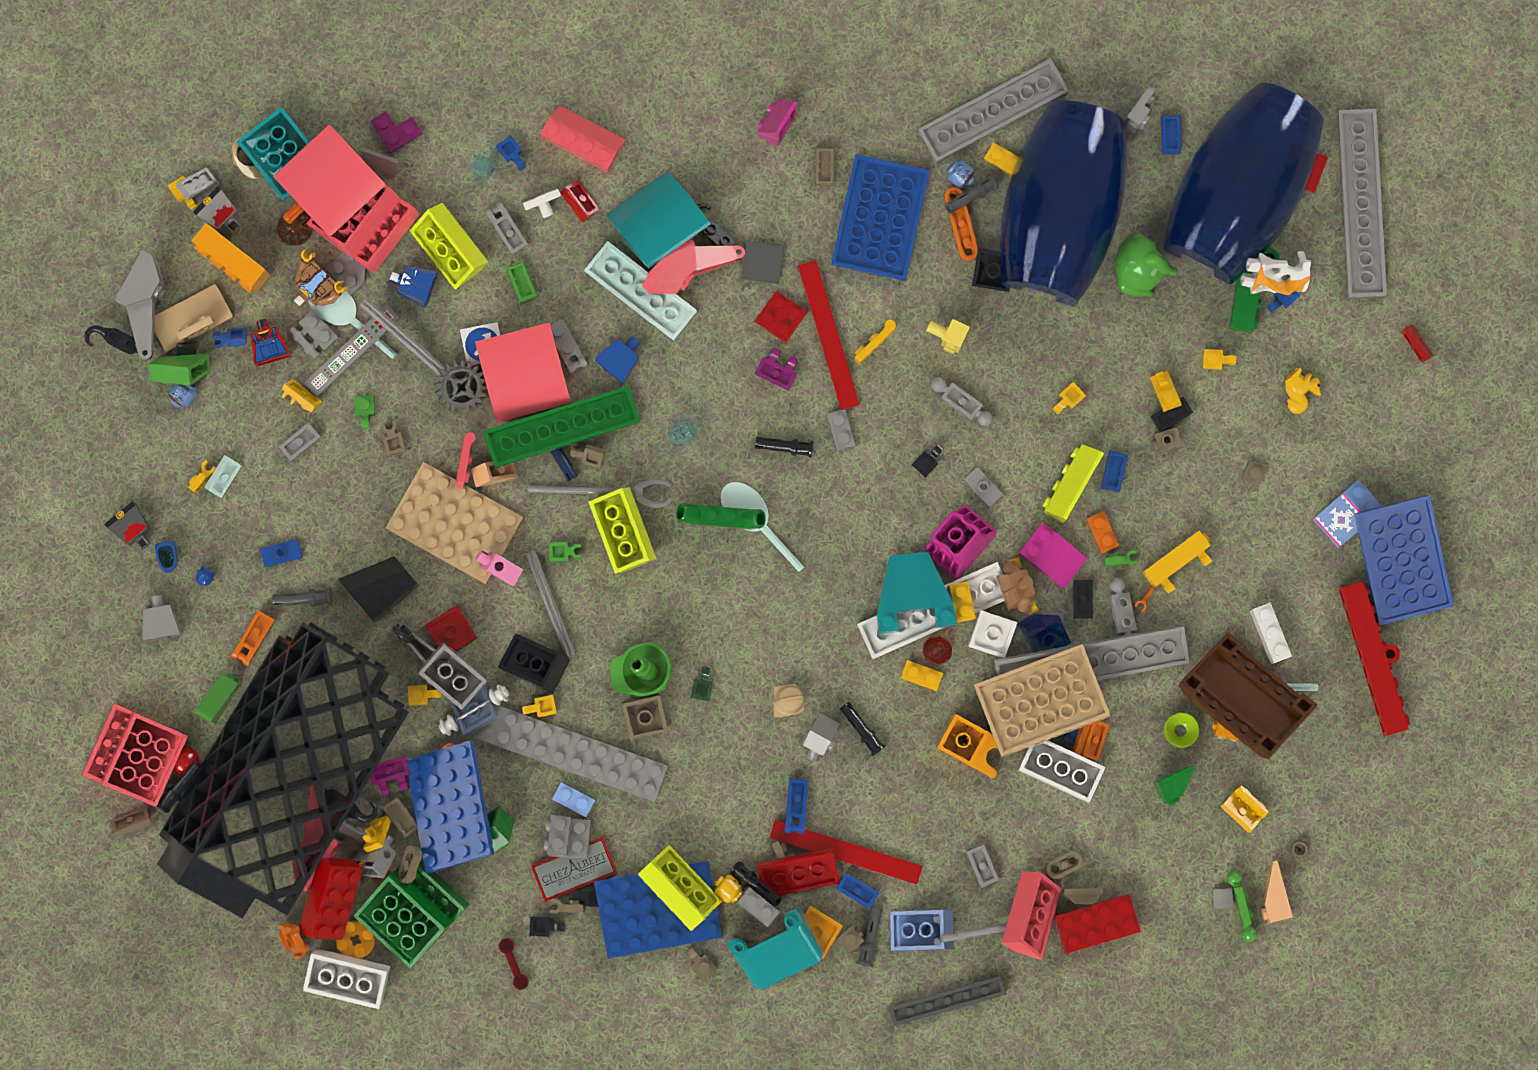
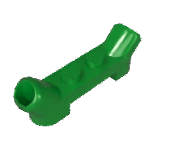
(721, 516)

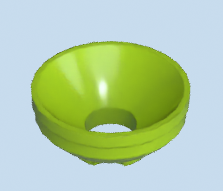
(1188, 722)

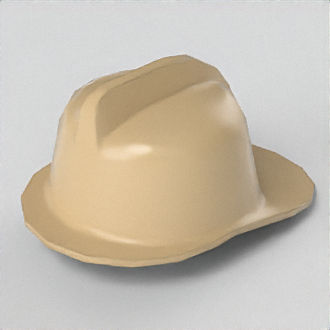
(244, 163)
(788, 700)

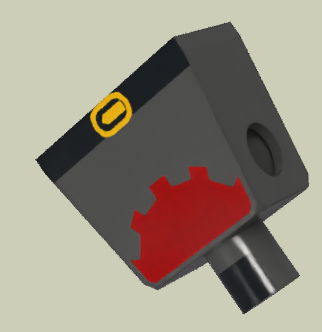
(130, 526)

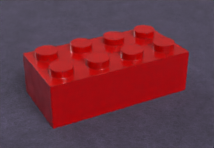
(330, 898)
(1097, 923)

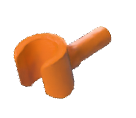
(1145, 598)

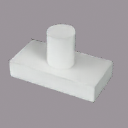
(542, 202)

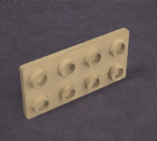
(191, 317)

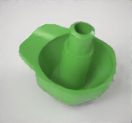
(641, 670)

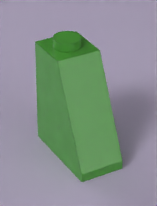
(179, 369)
(218, 698)

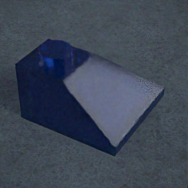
(1044, 632)

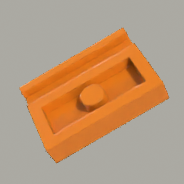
(1091, 740)

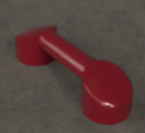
(506, 947)

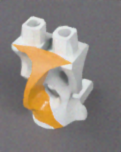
(1268, 272)

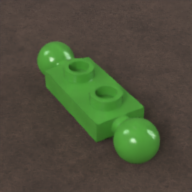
(1248, 933)

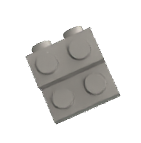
(1139, 116)
(567, 837)

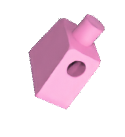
(499, 567)

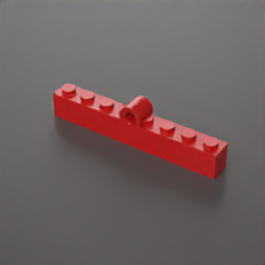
(1374, 659)

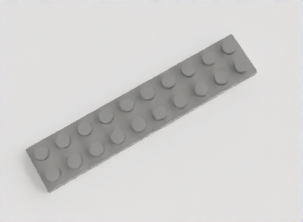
(1362, 203)
(1119, 654)
(574, 753)

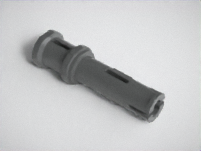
(978, 190)
(312, 598)
(868, 946)

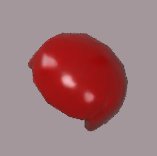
(185, 759)

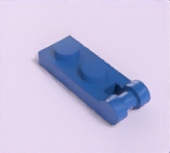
(796, 805)

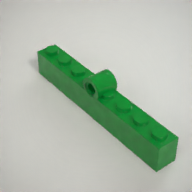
(1246, 304)

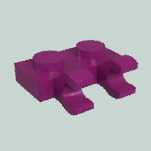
(775, 373)
(388, 771)

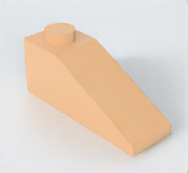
(1275, 899)

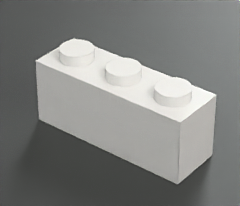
(1270, 633)

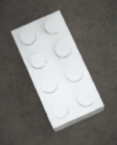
(1062, 769)
(346, 978)

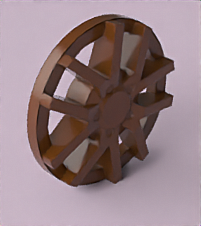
(294, 229)

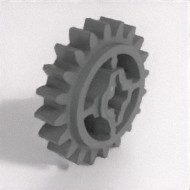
(473, 396)

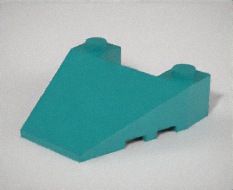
(911, 586)

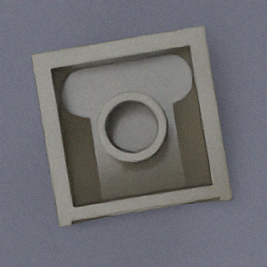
(644, 716)

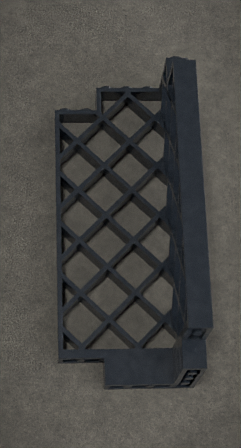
(251, 742)

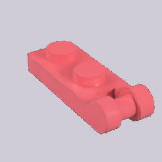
(465, 459)

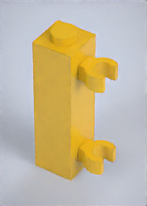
(1177, 558)

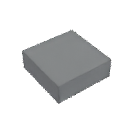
(1222, 898)

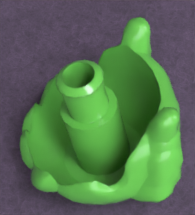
(1140, 266)

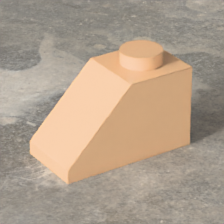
(486, 473)

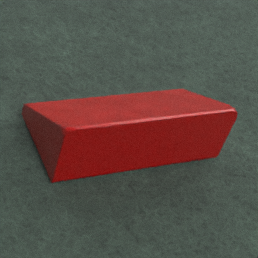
(579, 200)
(1417, 343)

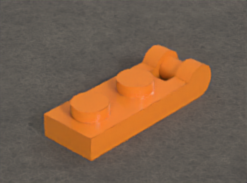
(253, 637)

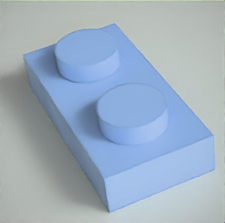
(573, 799)

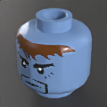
(960, 173)
(182, 395)

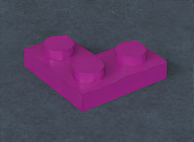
(395, 136)

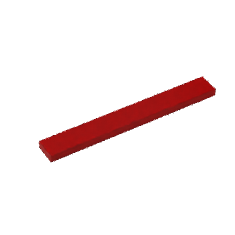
(828, 335)
(849, 853)

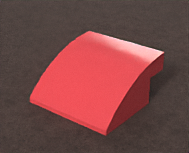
(329, 180)
(372, 229)
(523, 372)
(134, 755)

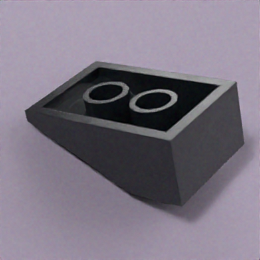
(534, 663)

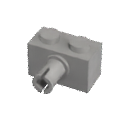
(821, 736)

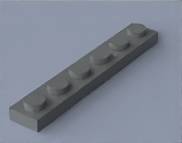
(947, 1000)

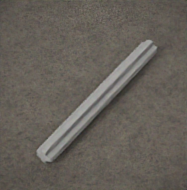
(402, 336)
(550, 605)

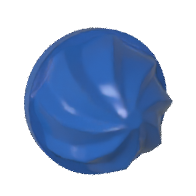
(204, 576)

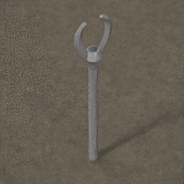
(637, 491)

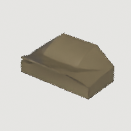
(1083, 895)

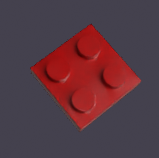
(781, 317)

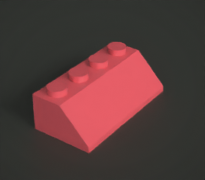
(582, 138)
(1031, 914)

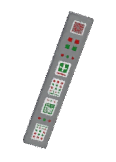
(349, 353)

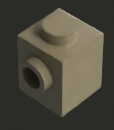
(1166, 441)
(851, 938)

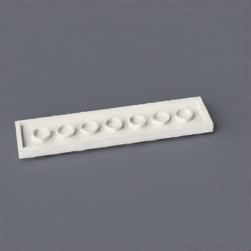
(920, 623)

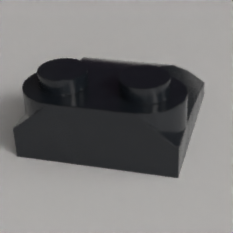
(987, 270)

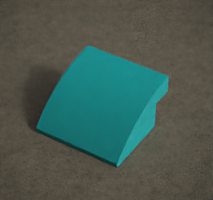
(658, 219)

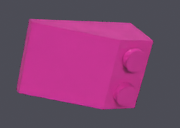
(778, 121)
(1052, 555)

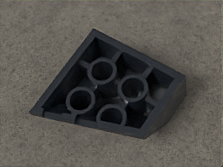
(379, 587)

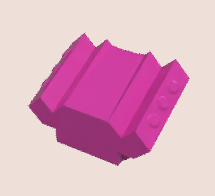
(959, 541)

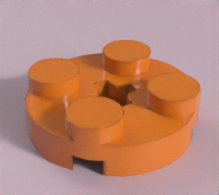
(292, 940)

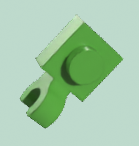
(364, 407)
(1116, 560)

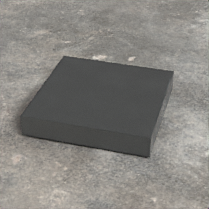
(762, 262)

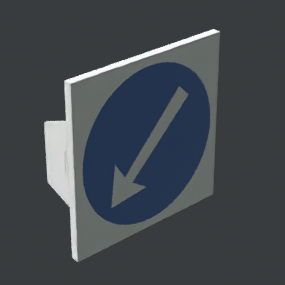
(474, 334)

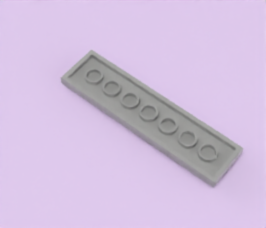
(993, 110)

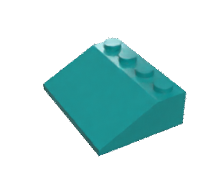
(273, 145)

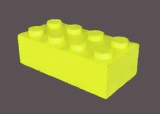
(622, 530)

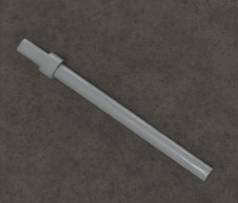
(960, 935)

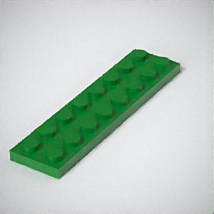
(561, 427)

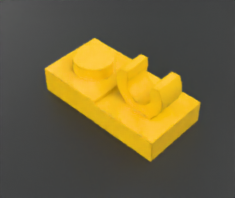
(1165, 391)
(301, 395)
(376, 833)

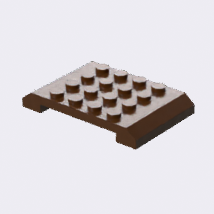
(1246, 697)

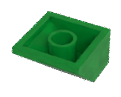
(1174, 785)

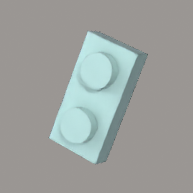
(222, 476)

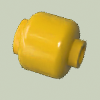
(728, 888)

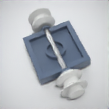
(477, 712)

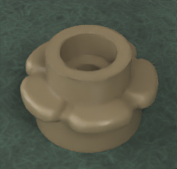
(1298, 854)

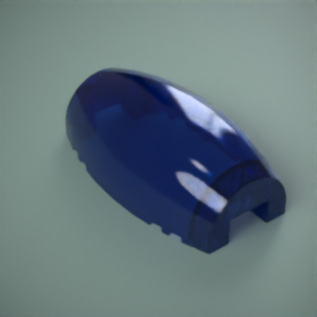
(1245, 180)
(1064, 201)

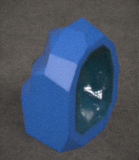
(167, 556)

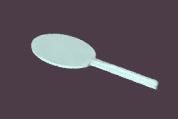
(344, 313)
(743, 496)

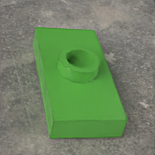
(521, 282)

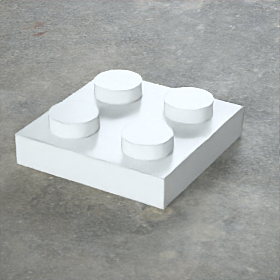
(992, 634)

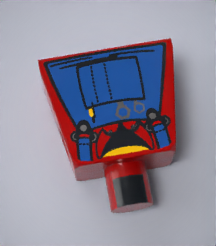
(268, 344)

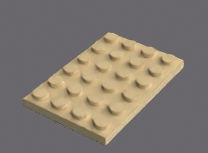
(453, 521)
(1042, 700)

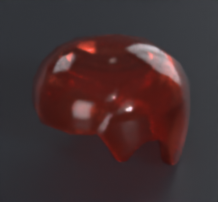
(942, 655)

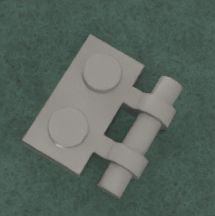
(318, 330)

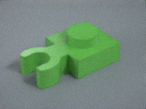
(560, 551)

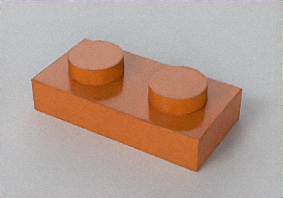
(1102, 532)

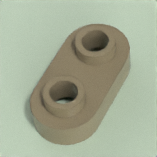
(409, 864)
(1063, 864)

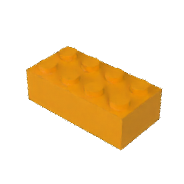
(234, 261)

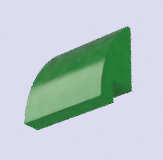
(412, 914)

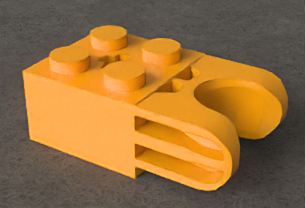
(974, 750)

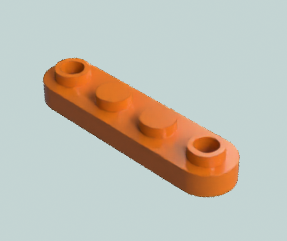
(962, 228)

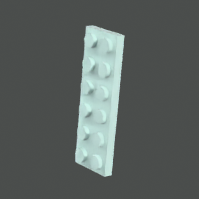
(625, 281)

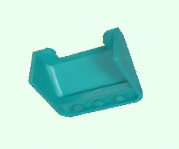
(781, 954)

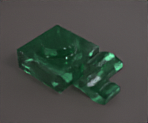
(702, 688)

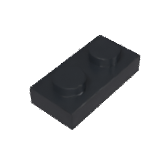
(1166, 419)
(1082, 599)

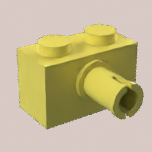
(951, 336)

